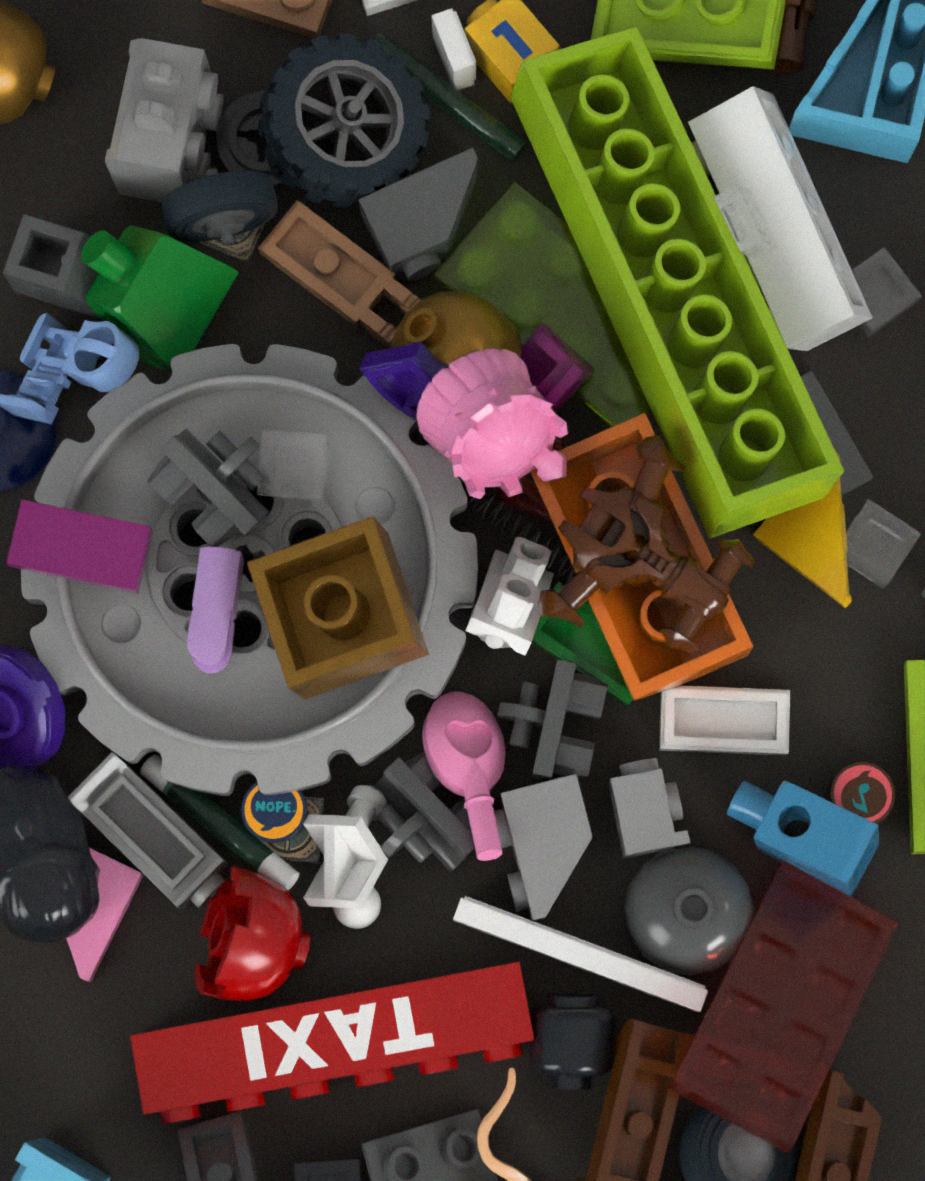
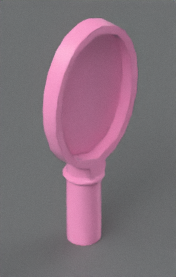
(468, 759)

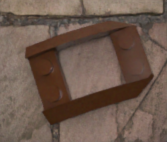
(642, 1110)

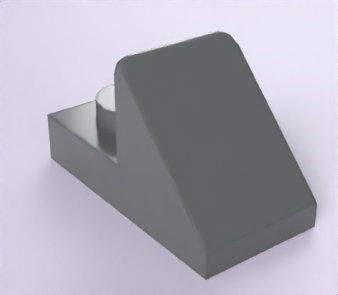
(218, 1150)

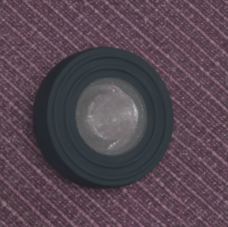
(724, 1152)

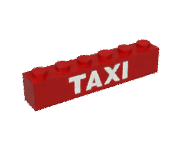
(332, 1039)

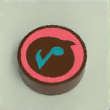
(863, 790)

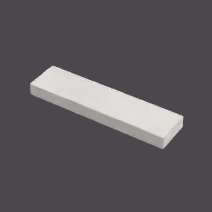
(580, 954)

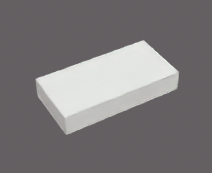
(725, 720)

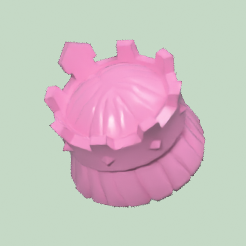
(491, 422)

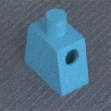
(833, 847)

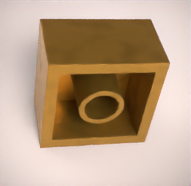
(337, 608)

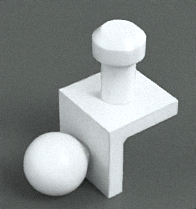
(350, 859)

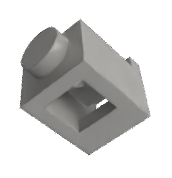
(646, 809)

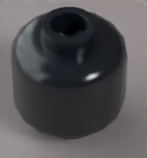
(572, 1039)

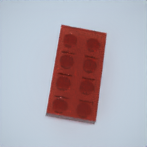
(783, 1007)

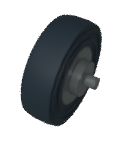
(219, 206)

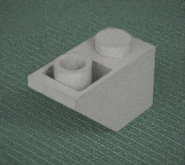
(548, 837)

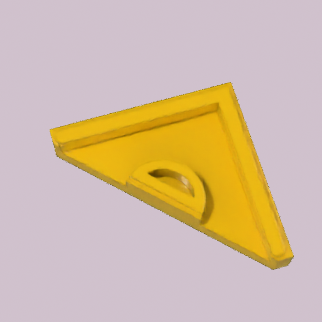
(813, 542)

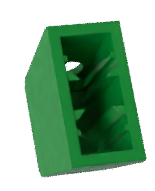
(155, 290)

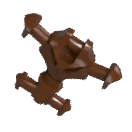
(626, 543)

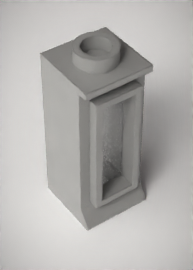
(150, 833)

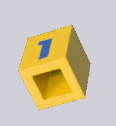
(503, 37)

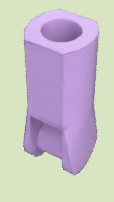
(214, 607)

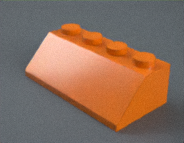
(636, 612)

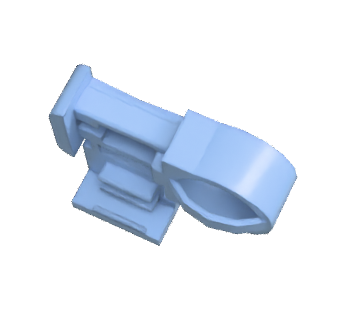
(71, 355)

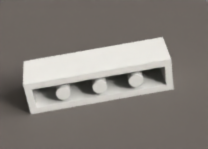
(808, 274)

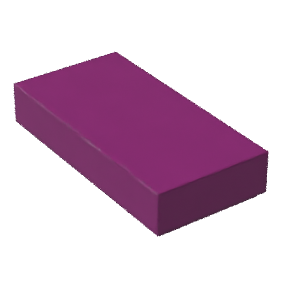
(79, 546)

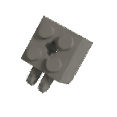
(163, 120)

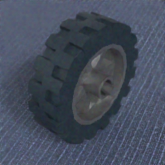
(378, 76)

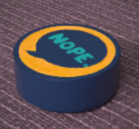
(274, 816)

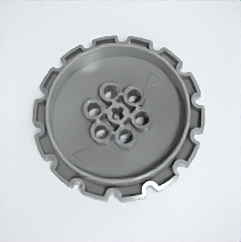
(133, 646)

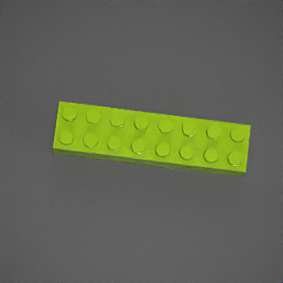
(674, 282)

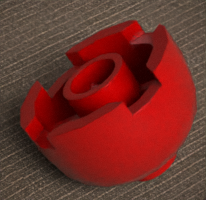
(252, 938)

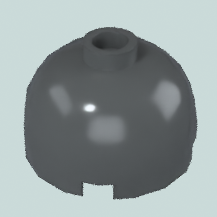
(688, 910)

